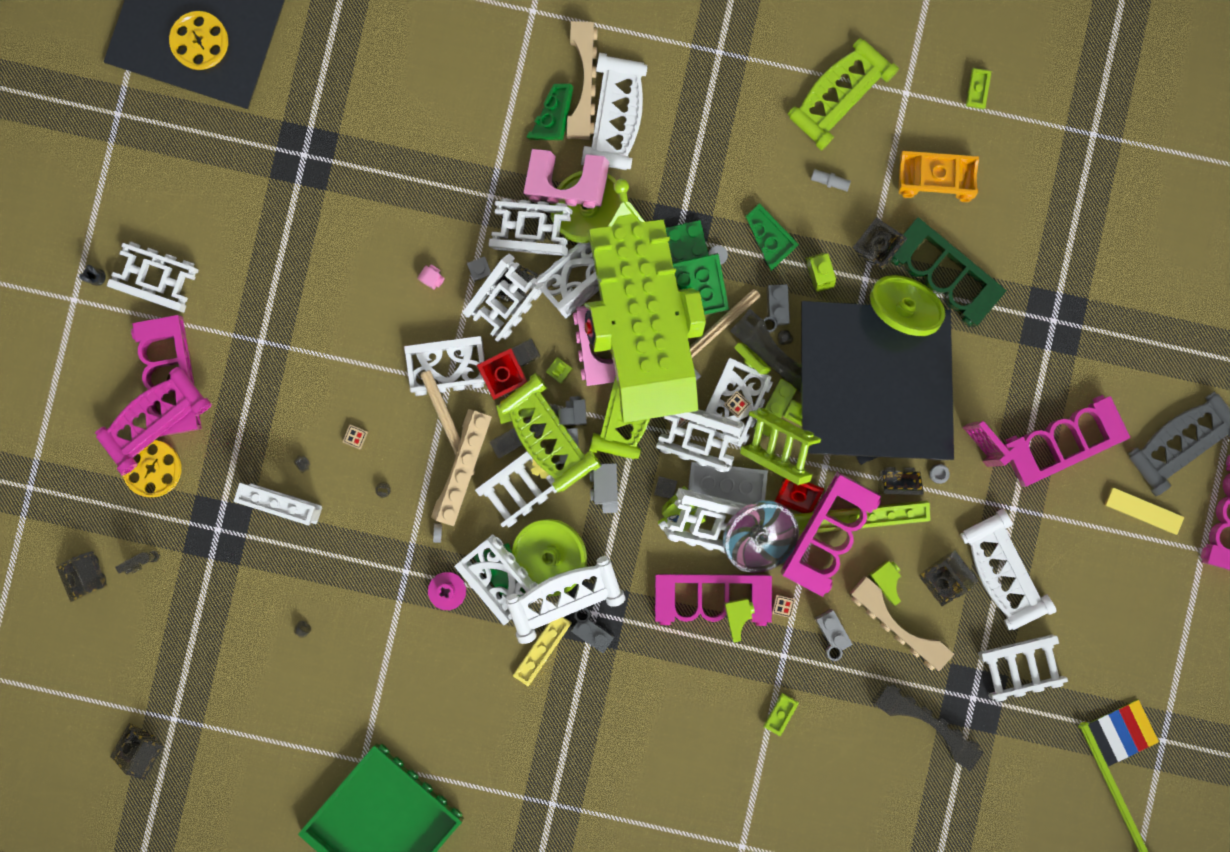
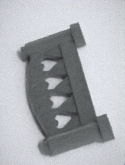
(1158, 472)

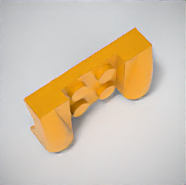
(938, 174)

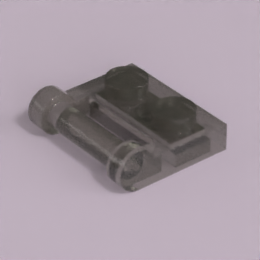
(135, 563)

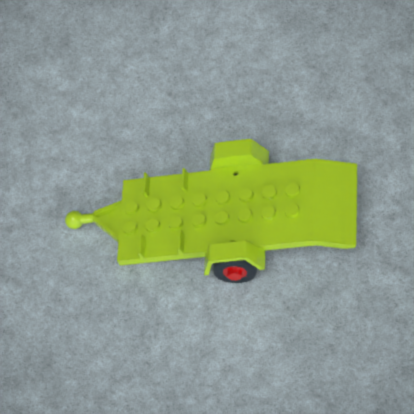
(640, 315)

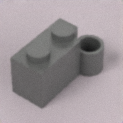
(777, 305)
(574, 412)
(592, 632)

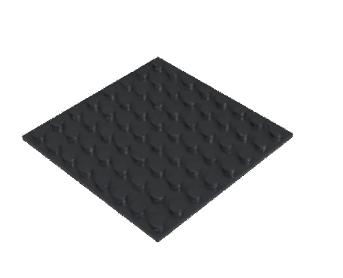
(143, 45)
(875, 386)

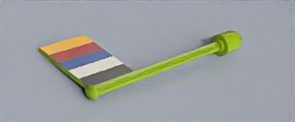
(1114, 739)

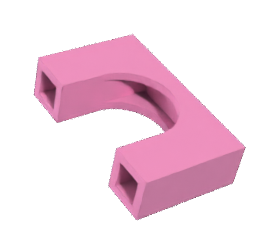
(587, 191)
(596, 369)

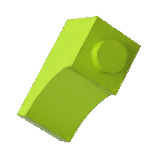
(886, 579)
(737, 614)

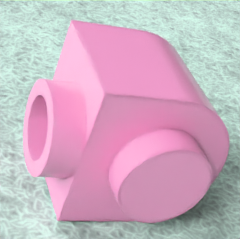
(431, 277)

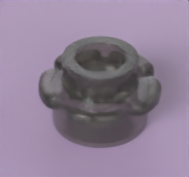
(302, 463)

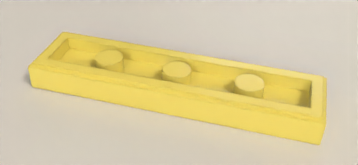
(1144, 511)
(541, 650)

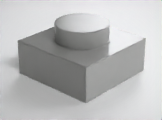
(479, 269)

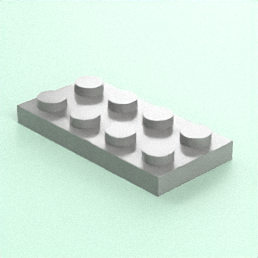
(736, 485)

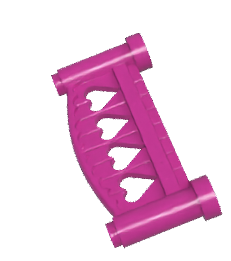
(187, 400)

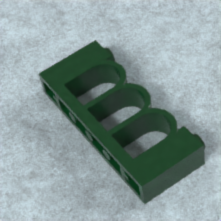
(983, 301)

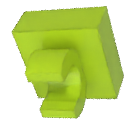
(559, 370)

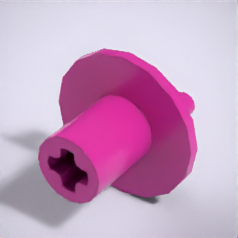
(447, 591)

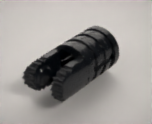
(87, 276)

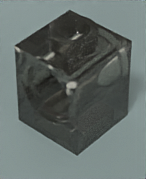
(526, 352)

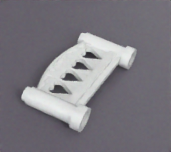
(615, 71)
(995, 531)
(604, 588)

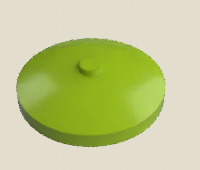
(588, 218)
(907, 305)
(548, 550)

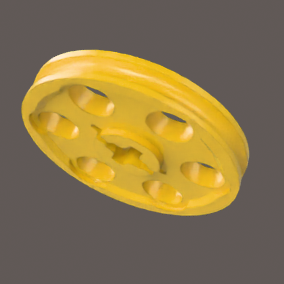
(207, 42)
(157, 476)

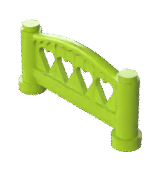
(874, 67)
(610, 440)
(576, 464)

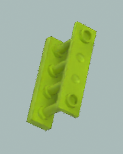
(768, 458)

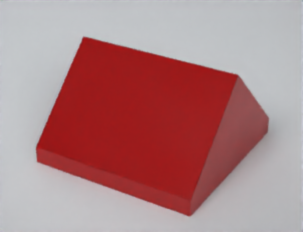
(501, 373)
(799, 497)

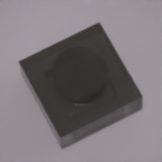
(665, 487)

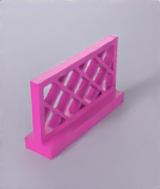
(990, 444)

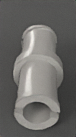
(831, 180)

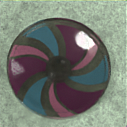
(760, 536)

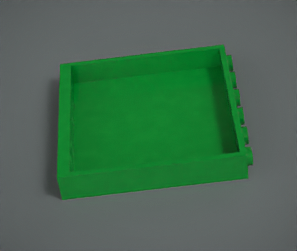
(382, 811)

